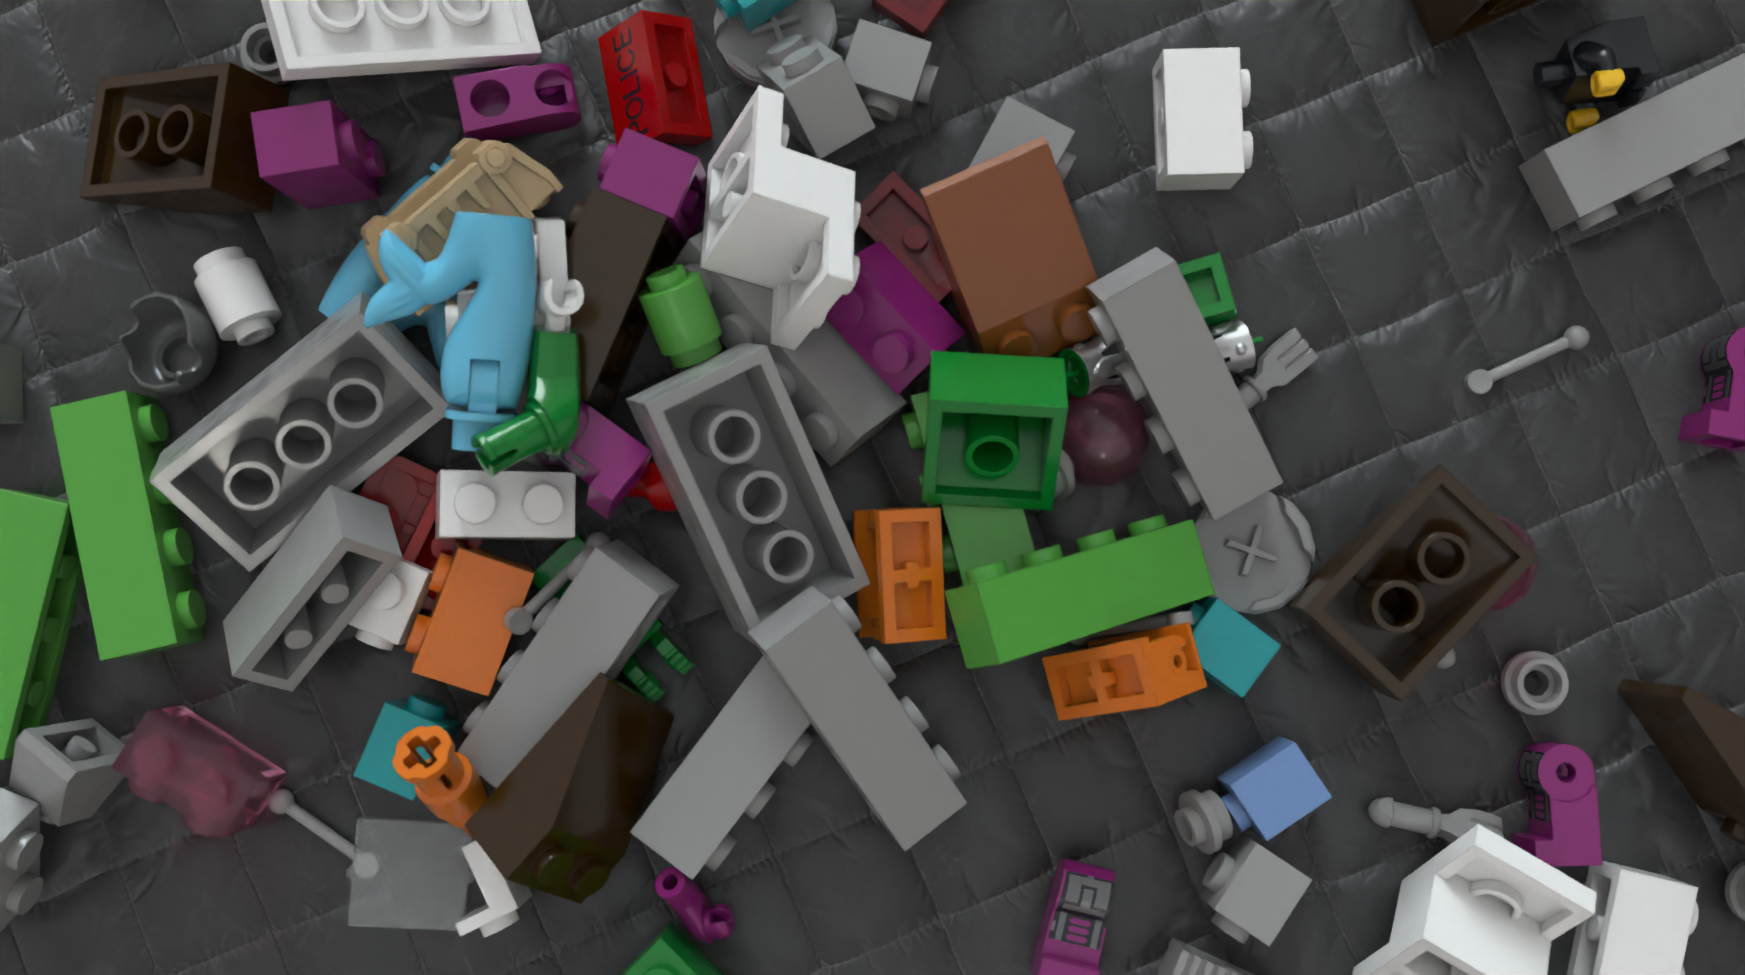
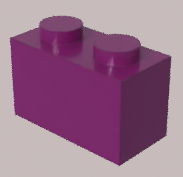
(317, 155)
(656, 179)
(893, 319)

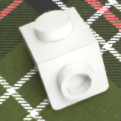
(393, 606)
(500, 895)

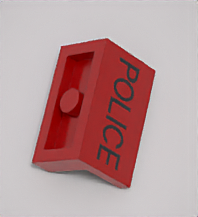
(655, 79)

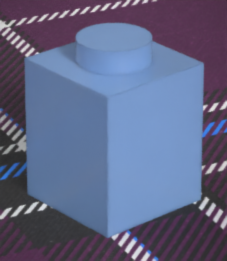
(1272, 789)

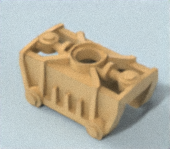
(477, 179)

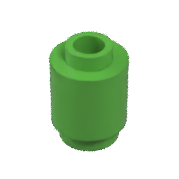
(681, 316)

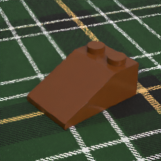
(1013, 253)

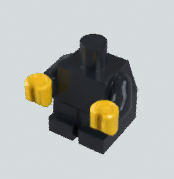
(1600, 66)

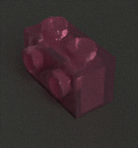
(198, 771)

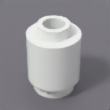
(236, 296)

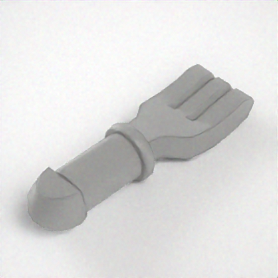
(1277, 367)
(1430, 820)

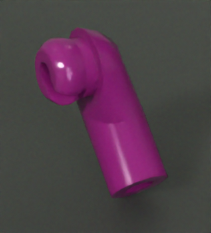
(694, 907)

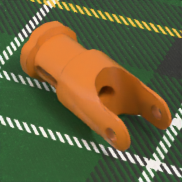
(446, 780)

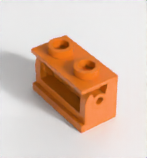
(905, 572)
(466, 629)
(1125, 672)

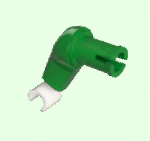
(553, 390)

